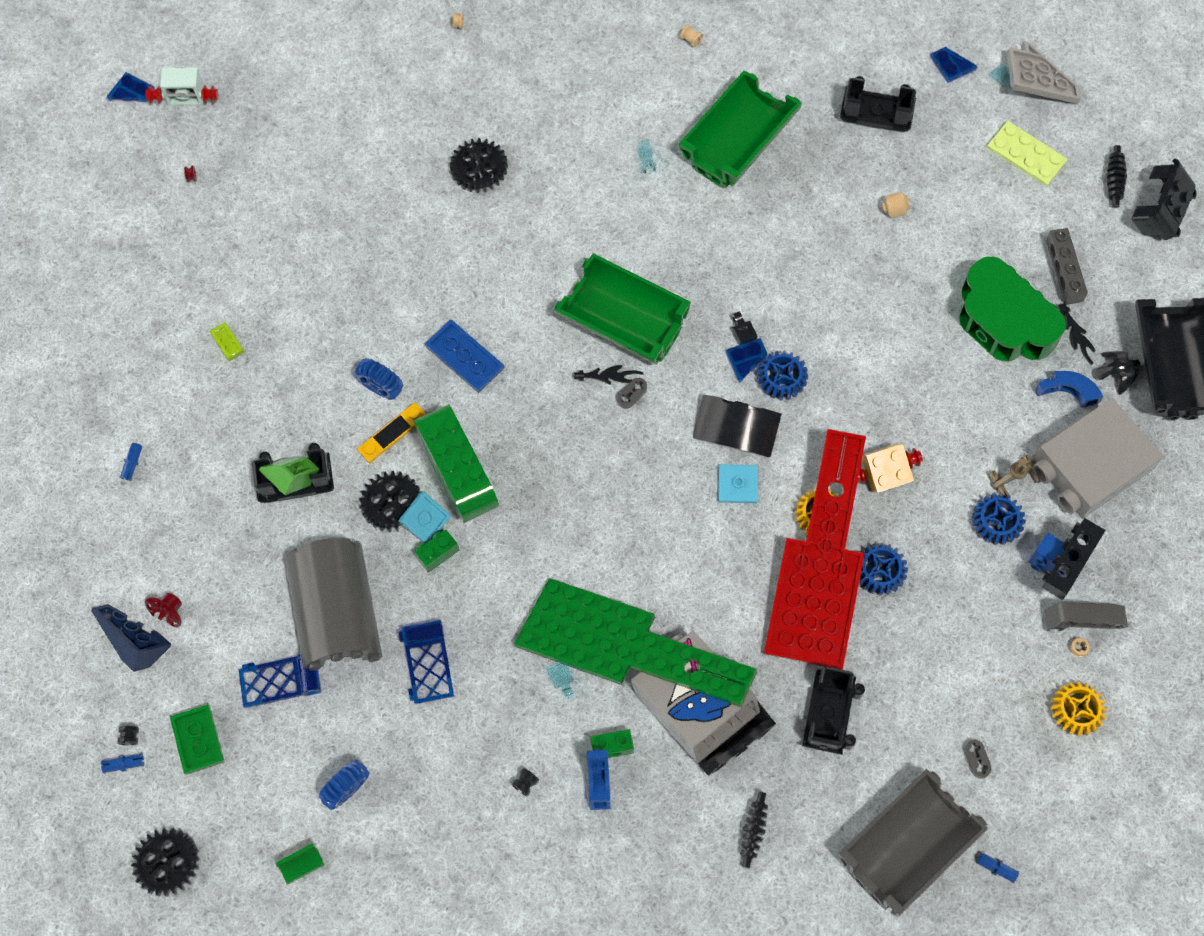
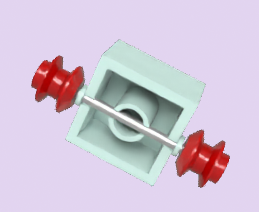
(182, 87)

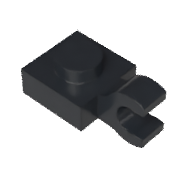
(743, 330)

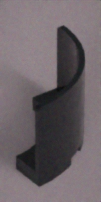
(737, 425)
(738, 742)

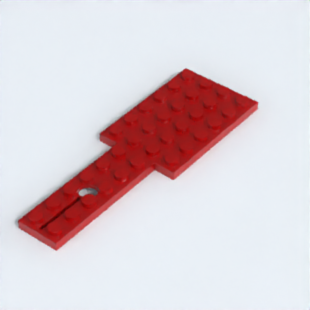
(819, 575)

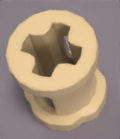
(691, 36)

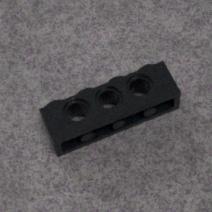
(1059, 585)

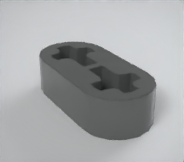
(635, 396)
(982, 757)

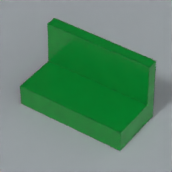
(300, 863)

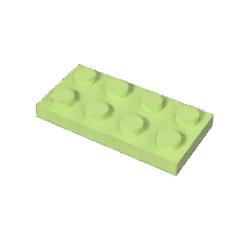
(1027, 153)

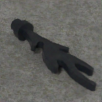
(1076, 336)
(610, 373)

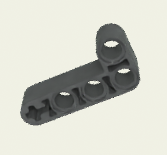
(1085, 616)

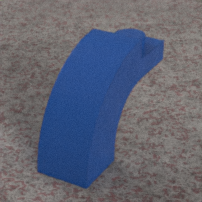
(1074, 383)
(598, 779)

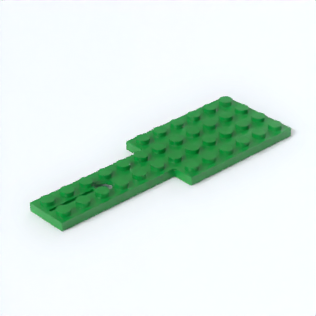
(613, 637)

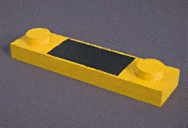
(390, 433)

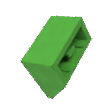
(290, 473)

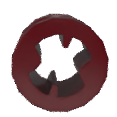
(190, 173)

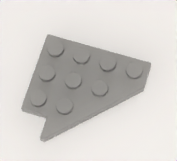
(1036, 75)

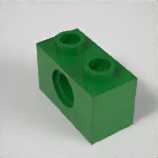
(616, 743)

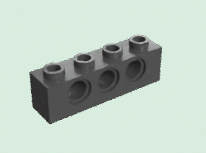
(1066, 266)

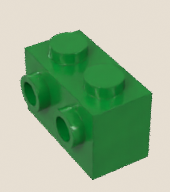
(436, 550)

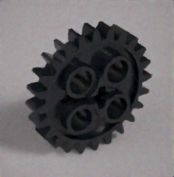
(494, 161)
(379, 489)
(174, 878)

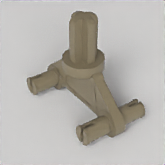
(1017, 471)

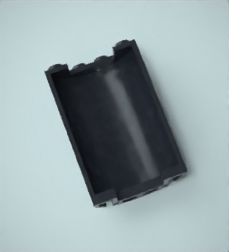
(1173, 356)

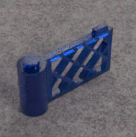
(420, 636)
(306, 681)

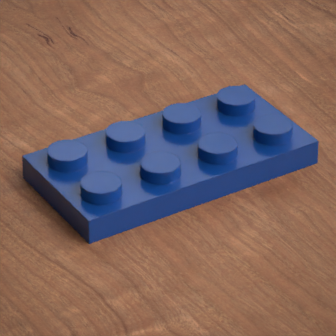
(464, 356)

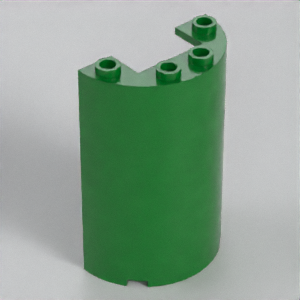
(736, 130)
(625, 309)

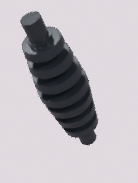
(1116, 176)
(754, 830)

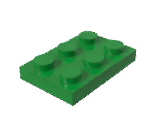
(197, 739)

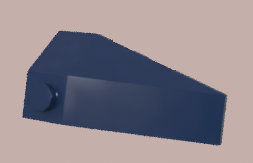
(132, 643)

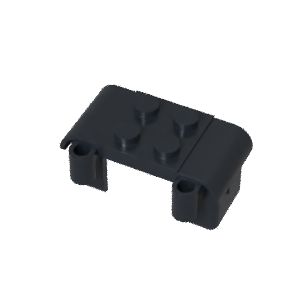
(878, 109)
(1173, 203)
(321, 482)
(831, 710)

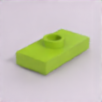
(227, 341)

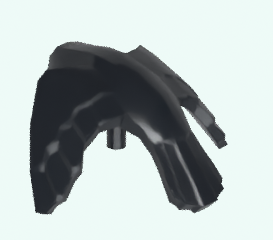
(1122, 366)

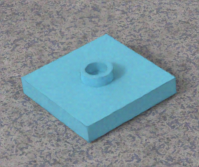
(738, 483)
(424, 517)

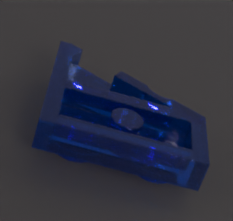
(952, 64)
(129, 89)
(746, 357)

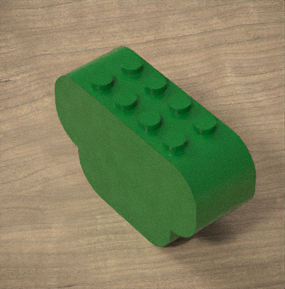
(1008, 313)
(456, 464)

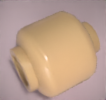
(896, 205)

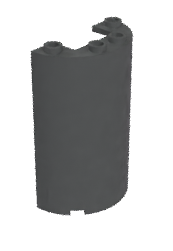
(332, 602)
(911, 843)

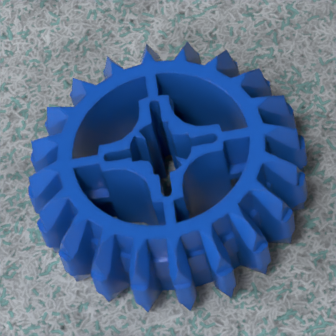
(378, 379)
(793, 386)
(984, 522)
(889, 583)
(343, 784)

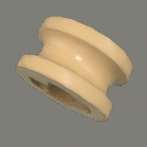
(458, 20)
(1082, 653)

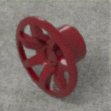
(166, 607)

